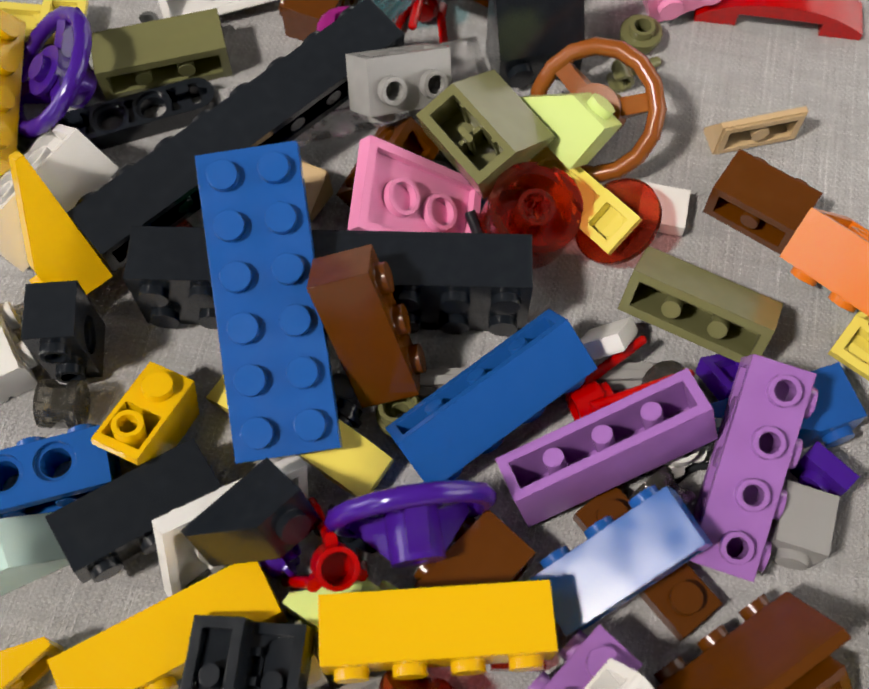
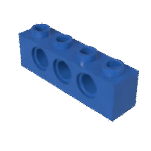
(36, 462)

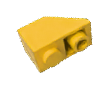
(149, 416)

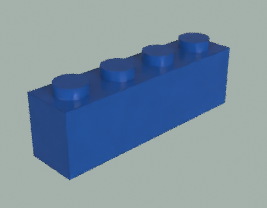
(492, 398)

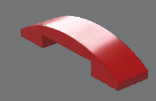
(834, 17)

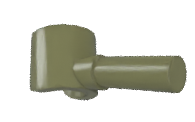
(622, 77)

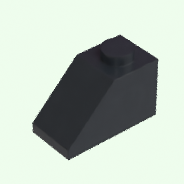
(253, 519)

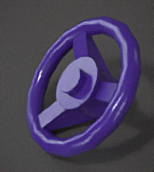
(58, 74)
(411, 518)

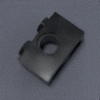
(63, 330)

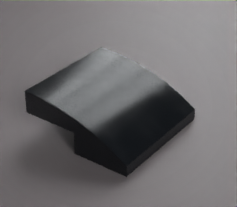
(247, 654)

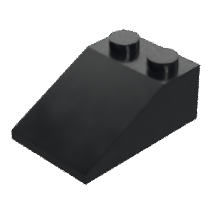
(530, 33)

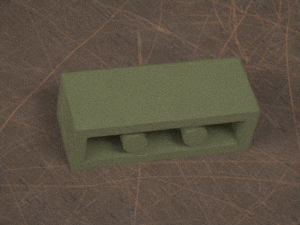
(160, 53)
(700, 306)

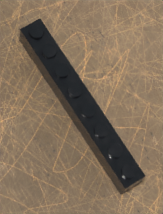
(268, 110)

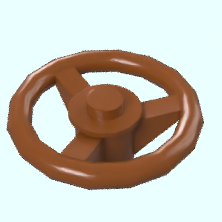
(575, 81)

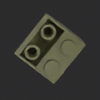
(483, 128)

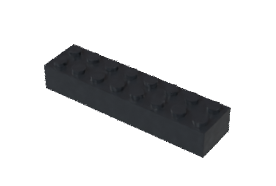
(440, 277)

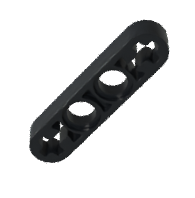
(132, 108)

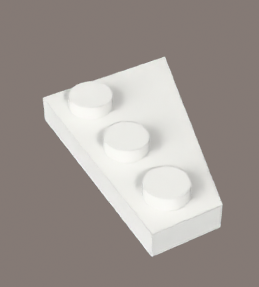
(177, 556)

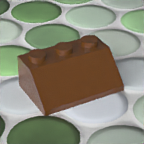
(765, 652)

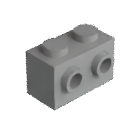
(397, 79)

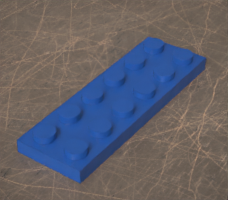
(265, 318)

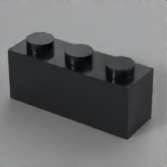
(117, 517)

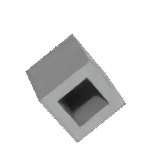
(805, 527)

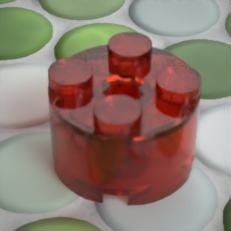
(539, 192)

